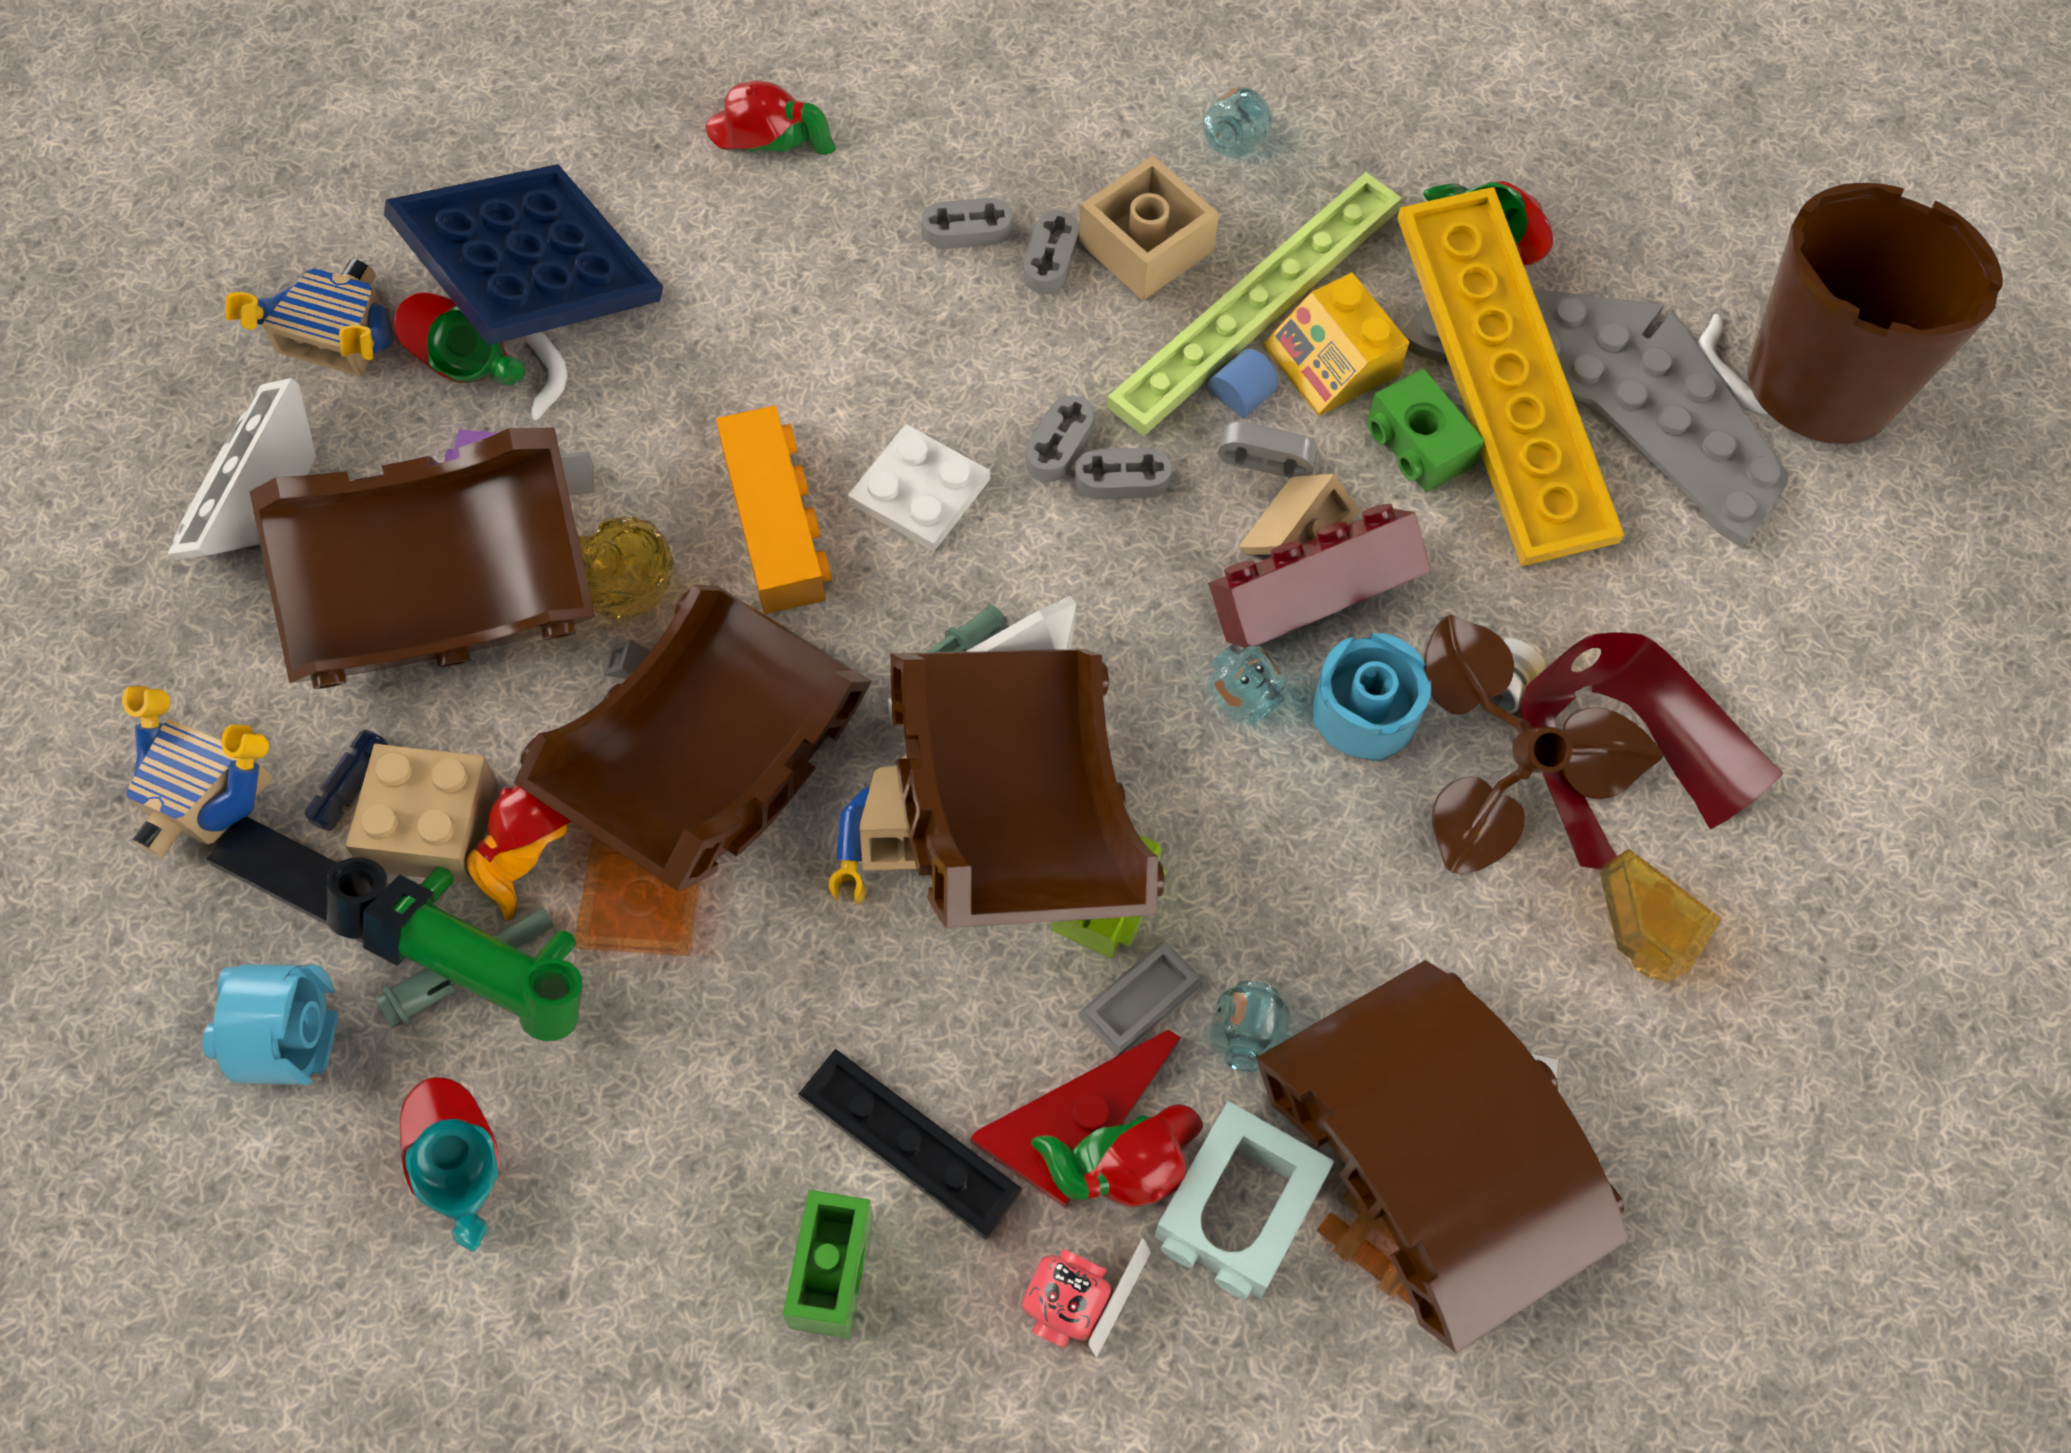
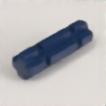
(343, 782)

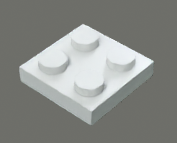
(919, 487)

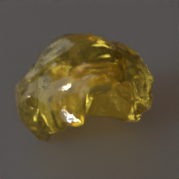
(626, 566)

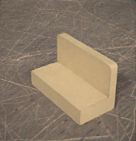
(1299, 512)

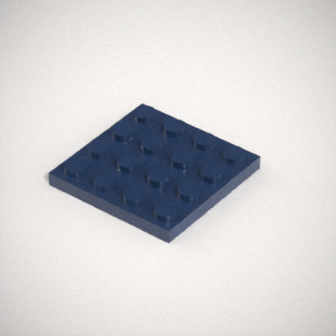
(522, 252)

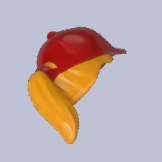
(515, 839)

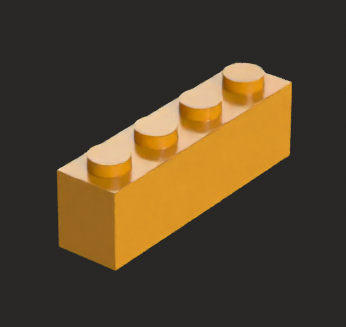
(772, 510)

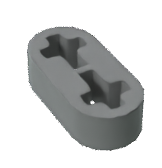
(967, 223)
(1060, 254)
(1050, 433)
(1267, 450)
(1123, 473)

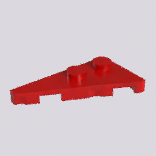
(1074, 1111)

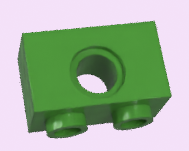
(1421, 406)
(828, 1264)

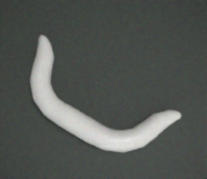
(556, 369)
(1736, 385)

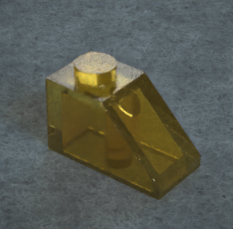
(1654, 918)

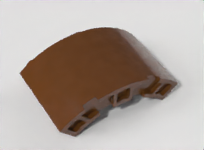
(422, 558)
(696, 739)
(1016, 789)
(1453, 1147)

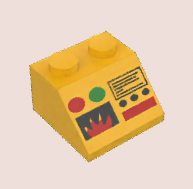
(1338, 345)

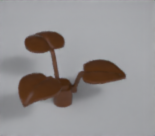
(1595, 751)

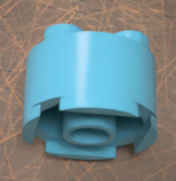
(1371, 696)
(271, 1024)

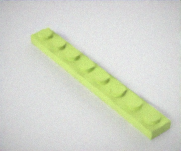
(1253, 304)

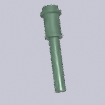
(429, 987)

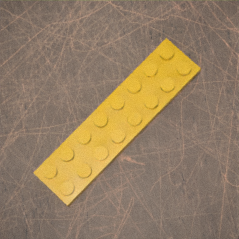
(1509, 377)

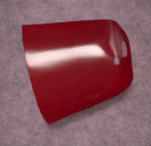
(1695, 735)

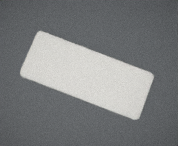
(1119, 1297)

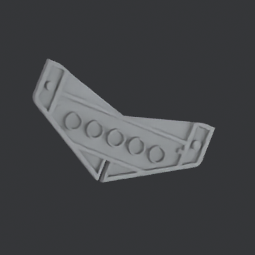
(1659, 398)

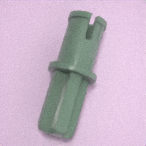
(973, 632)

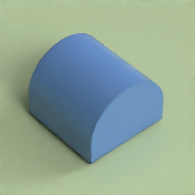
(1244, 382)

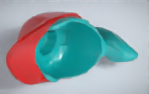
(449, 1155)

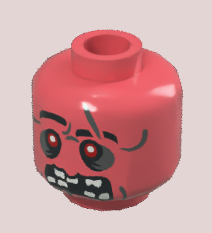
(1066, 1298)

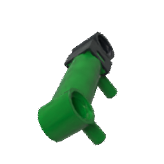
(404, 923)

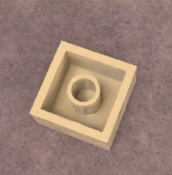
(1148, 227)
(422, 810)

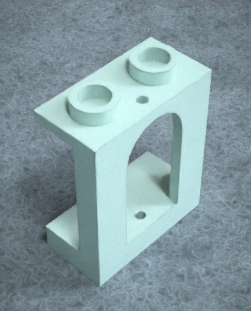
(1255, 1266)

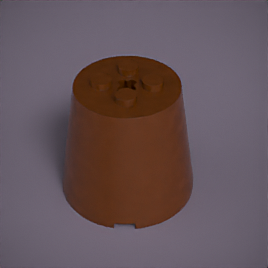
(1867, 309)

